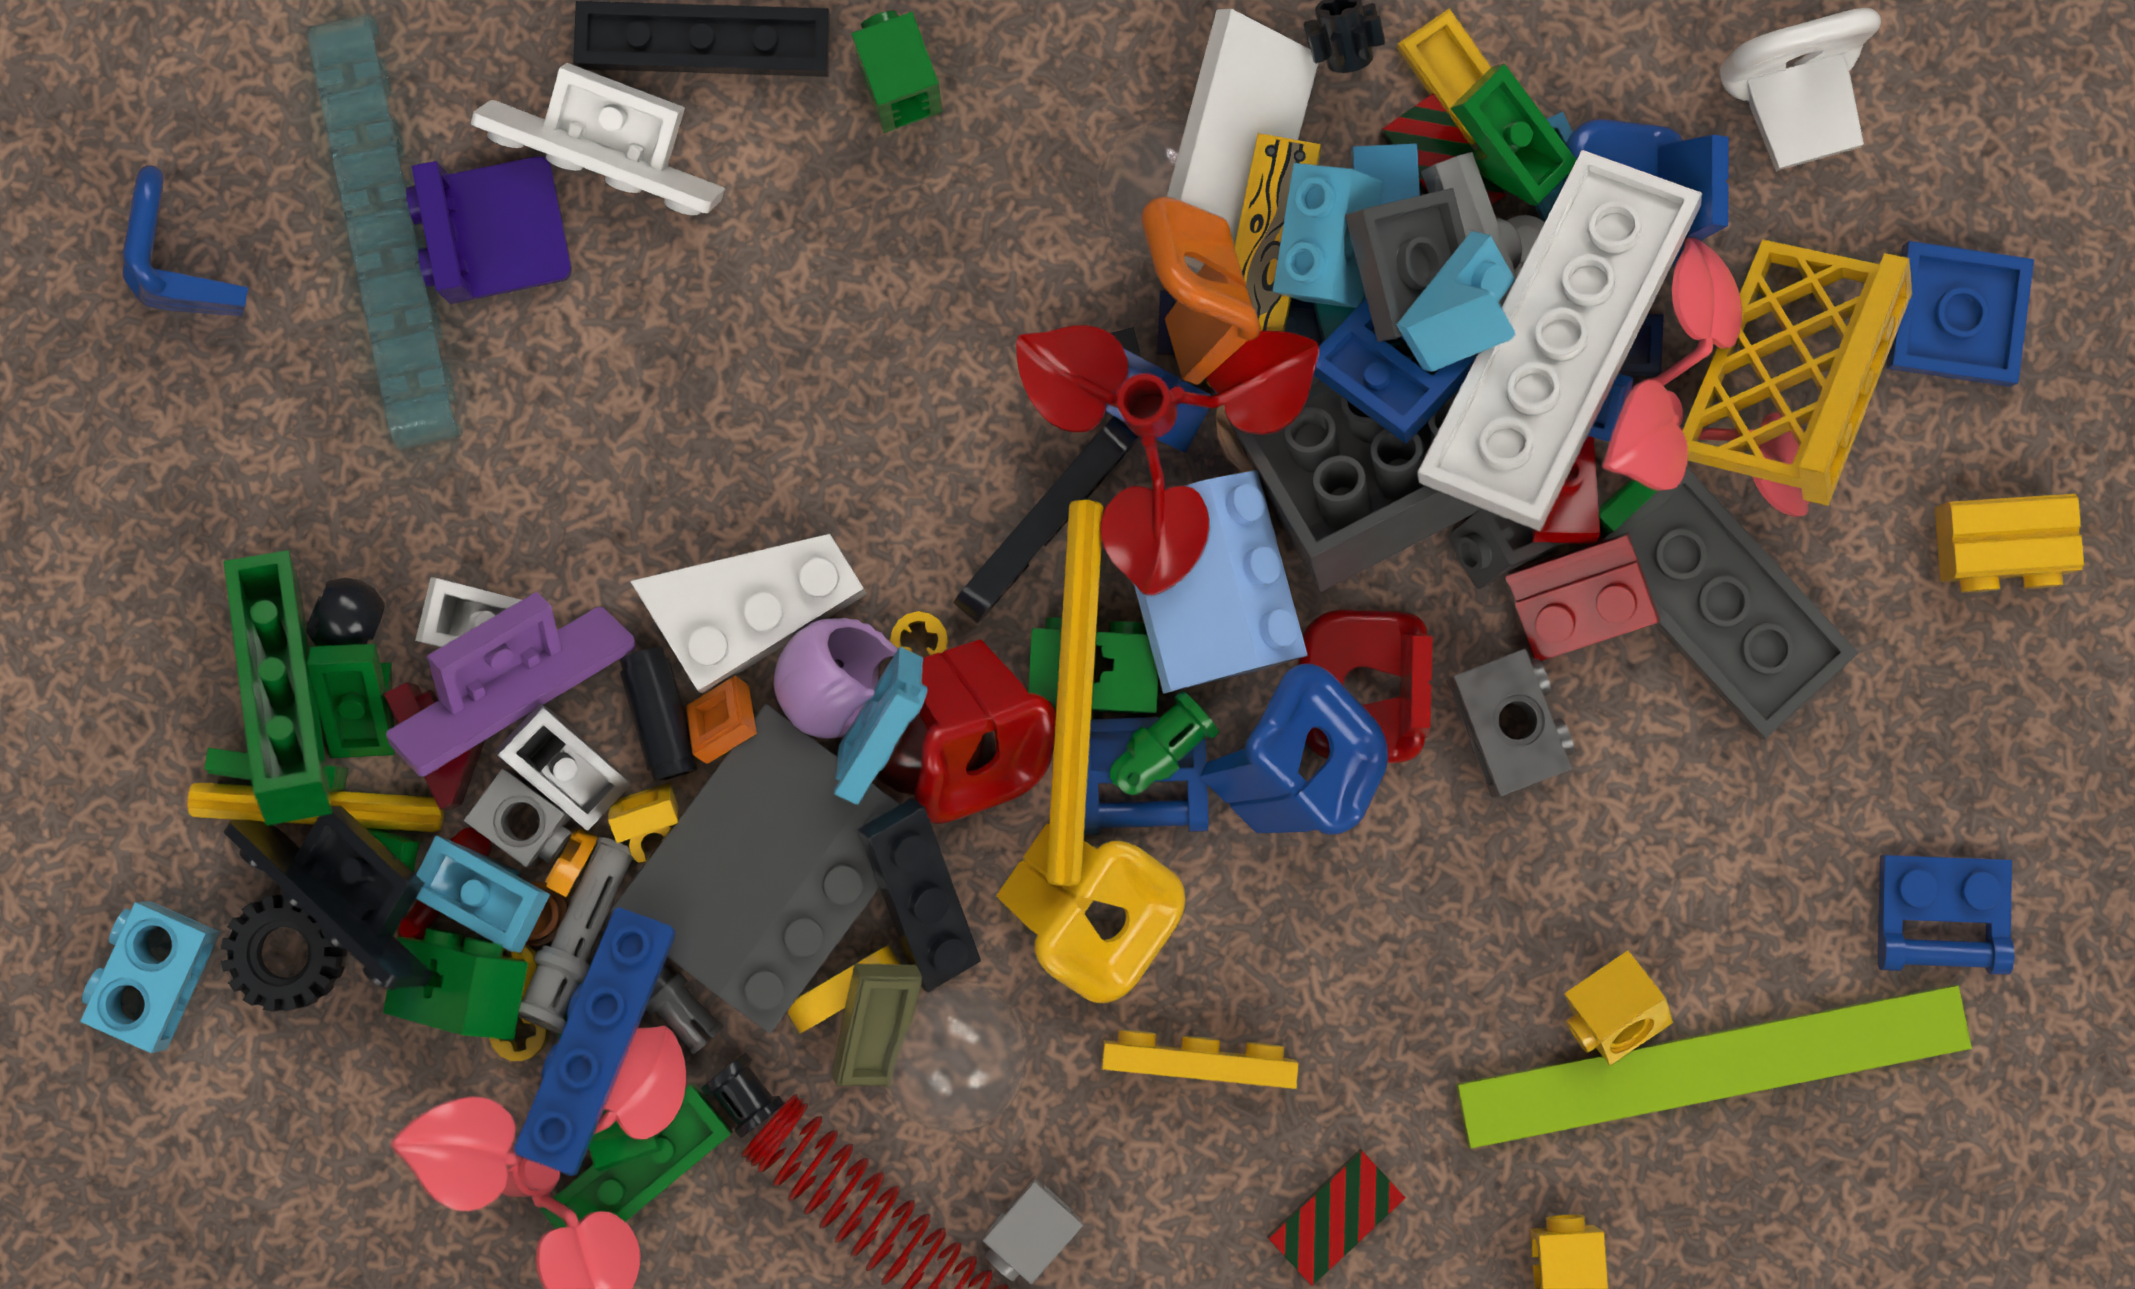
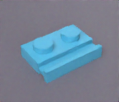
(880, 725)

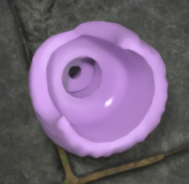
(818, 689)

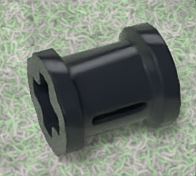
(742, 1095)

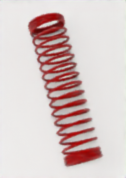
(773, 1135)

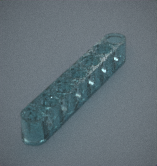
(381, 232)

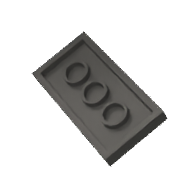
(1732, 607)

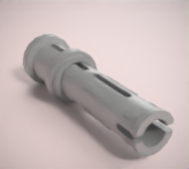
(564, 963)

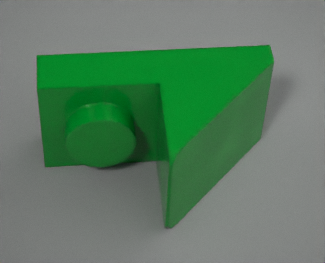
(1513, 137)
(351, 699)

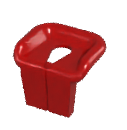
(1387, 643)
(966, 698)

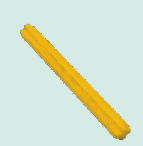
(1074, 693)

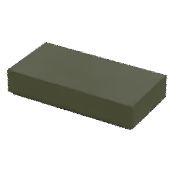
(877, 1004)

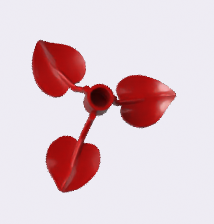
(1082, 368)

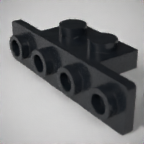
(346, 886)

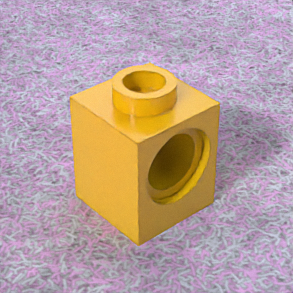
(1616, 1009)
(1569, 1254)

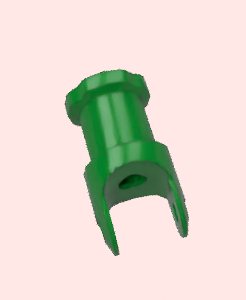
(1156, 751)

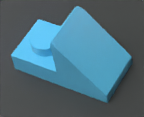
(1460, 306)
(480, 893)

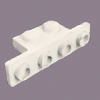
(608, 131)

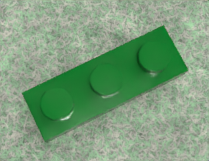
(634, 1184)

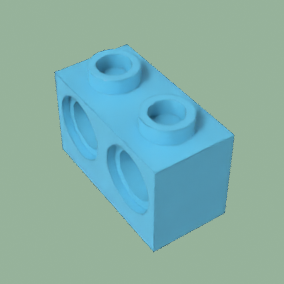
(164, 984)

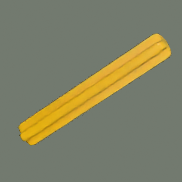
(369, 809)

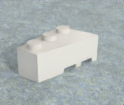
(747, 605)

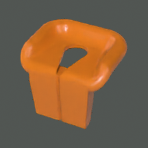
(1212, 307)

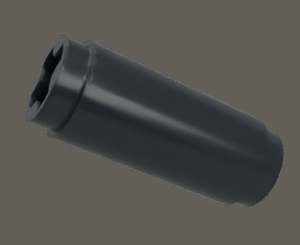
(657, 713)

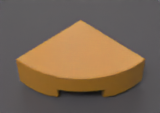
(571, 862)

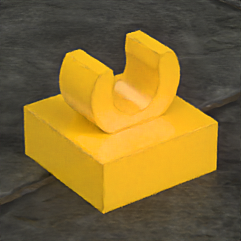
(642, 814)

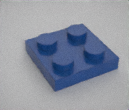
(1963, 315)

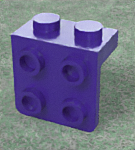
(489, 228)

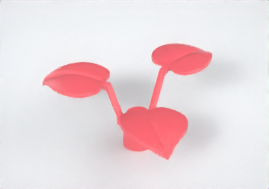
(1648, 431)
(468, 1159)

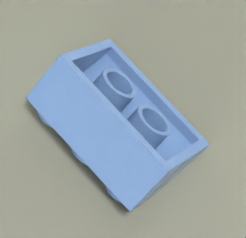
(1235, 602)

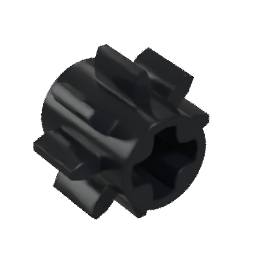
(1344, 34)

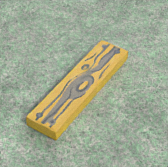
(1263, 221)

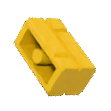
(2009, 540)

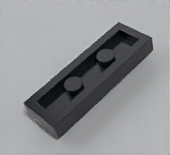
(919, 893)

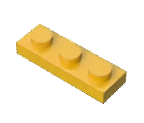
(1199, 1059)

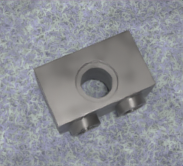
(1506, 761)

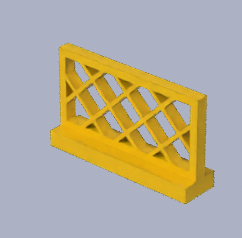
(1845, 391)

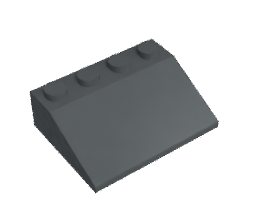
(1349, 484)
(761, 870)

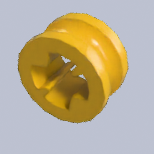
(932, 625)

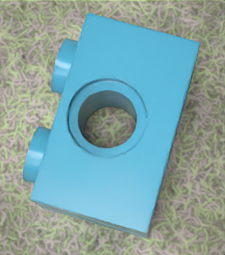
(1316, 246)

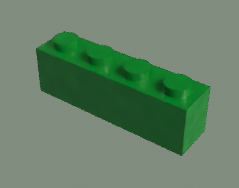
(277, 688)

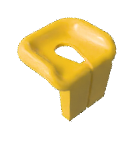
(1065, 938)

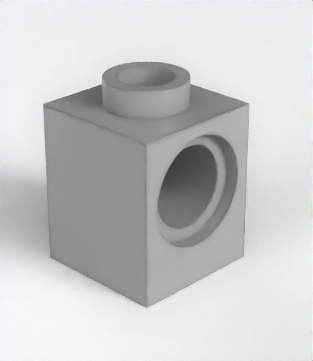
(493, 813)
(1030, 1232)

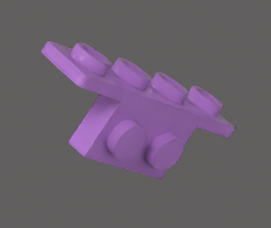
(503, 675)

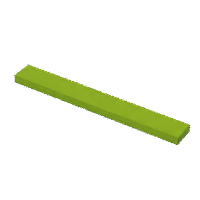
(1714, 1066)

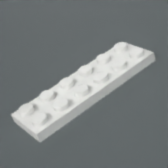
(1574, 325)

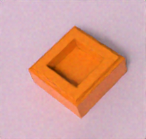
(721, 719)

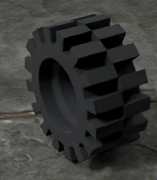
(250, 972)

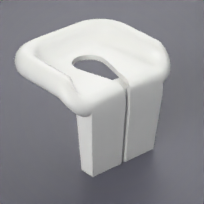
(1810, 106)

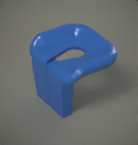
(1662, 152)
(165, 288)
(1264, 777)

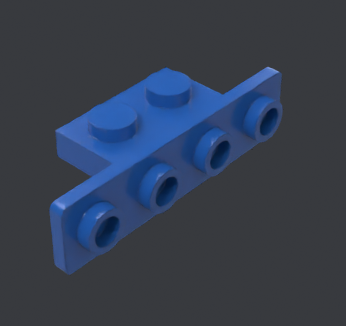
(594, 1041)

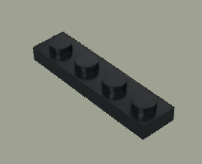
(701, 38)

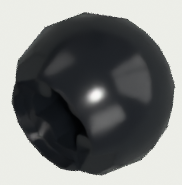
(345, 614)

